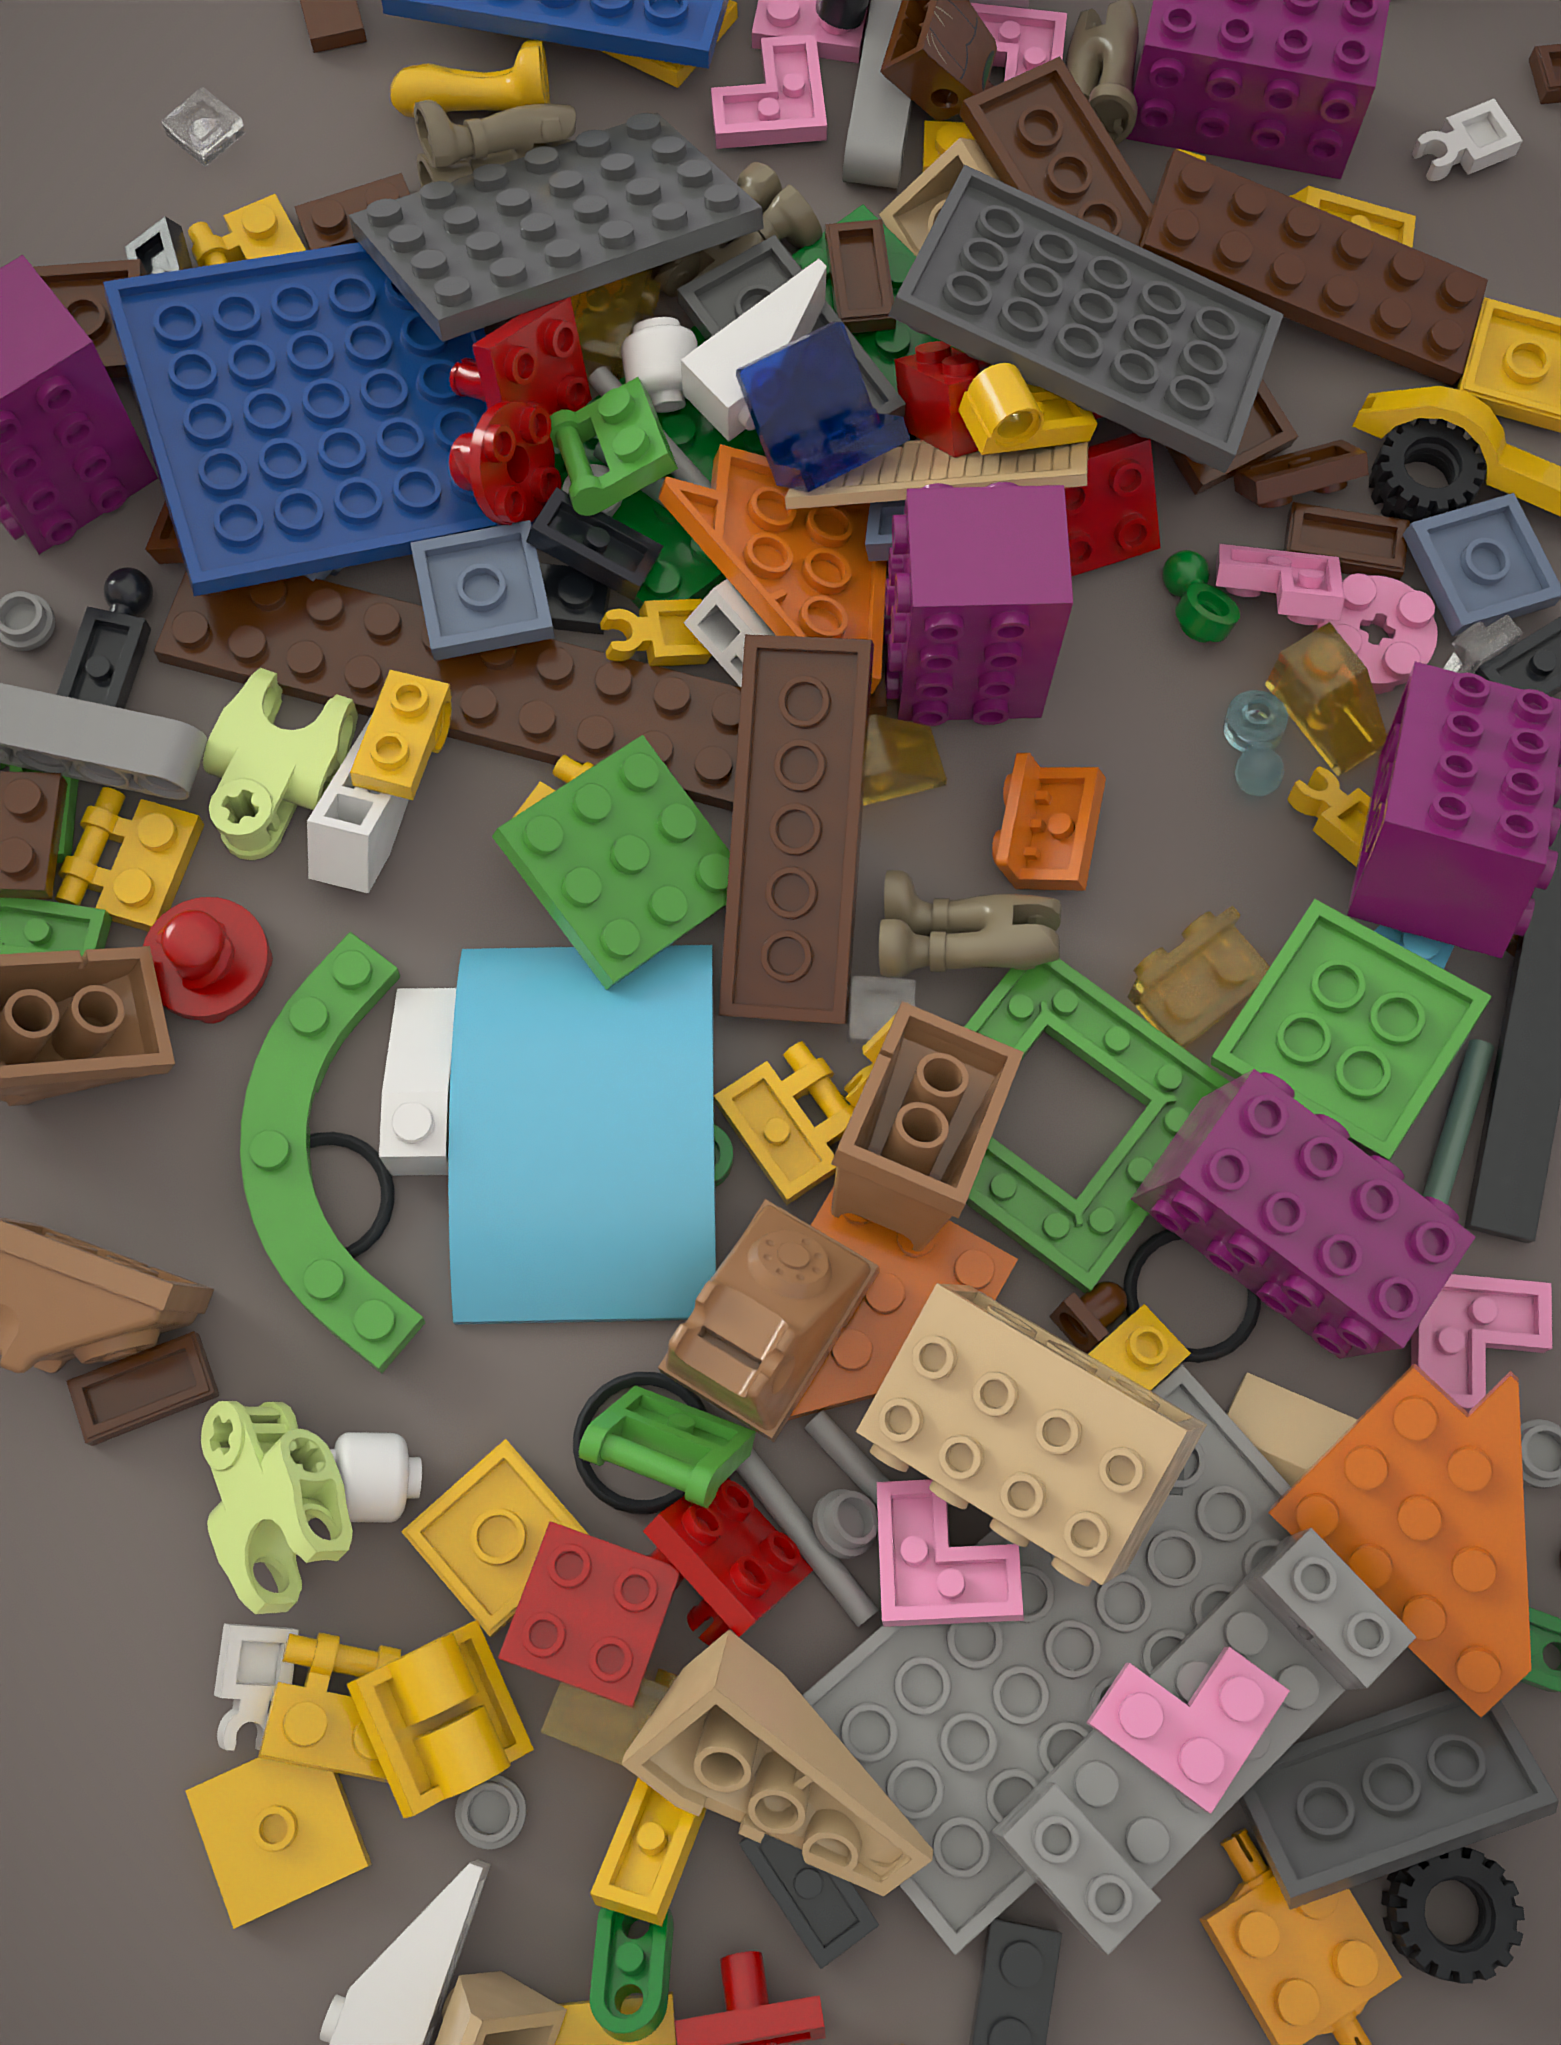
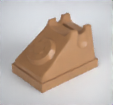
(79, 1021)
(922, 1125)
(82, 1300)
(768, 1319)

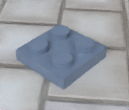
(1483, 563)
(481, 590)

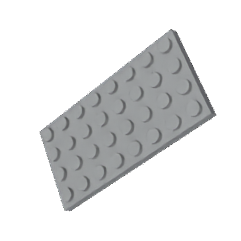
(983, 1711)

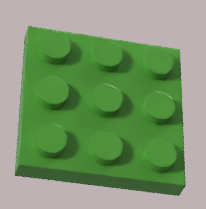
(620, 860)
(1353, 1027)

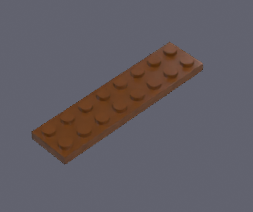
(1055, 148)

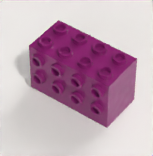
(1260, 79)
(61, 422)
(976, 602)
(1461, 811)
(1304, 1217)

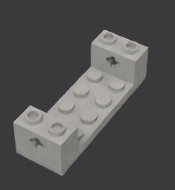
(1112, 1828)

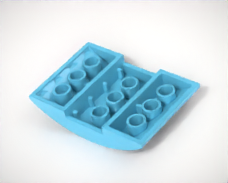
(581, 1138)

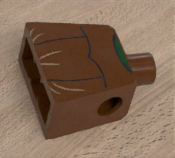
(939, 54)

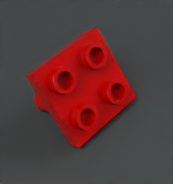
(528, 361)
(1118, 507)
(728, 1558)
(590, 1614)

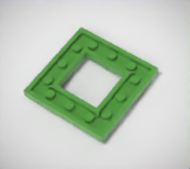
(1084, 1233)

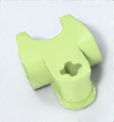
(269, 767)
(269, 1490)

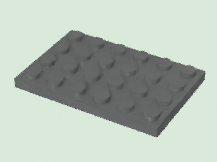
(553, 224)
(1090, 318)

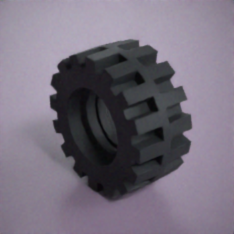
(1432, 445)
(1496, 1919)

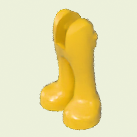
(470, 90)

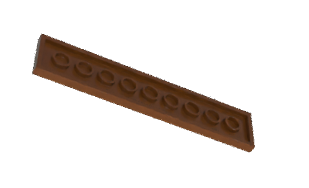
(515, 699)

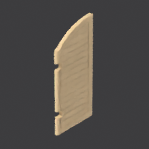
(922, 464)

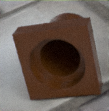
(1087, 1317)

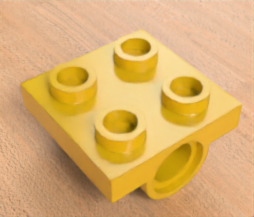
(440, 1719)

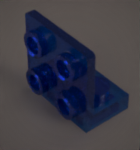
(815, 410)

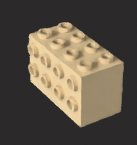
(1029, 1433)

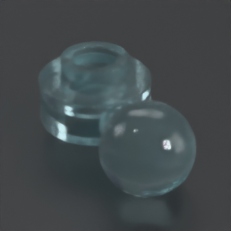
(1259, 767)

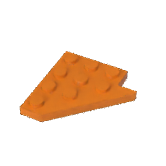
(793, 566)
(894, 1300)
(1433, 1525)

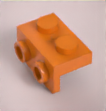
(1048, 825)

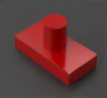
(749, 2015)

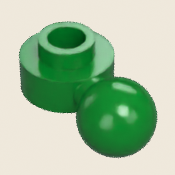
(1203, 609)

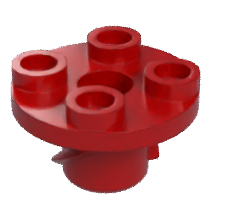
(507, 462)
(208, 958)

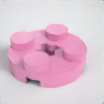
(1401, 613)

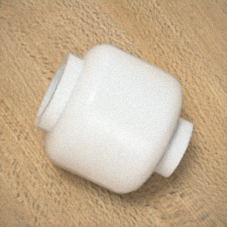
(655, 357)
(376, 1475)

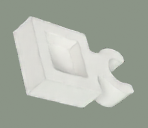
(1471, 138)
(248, 1673)

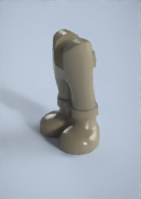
(1112, 53)
(485, 140)
(784, 215)
(964, 932)

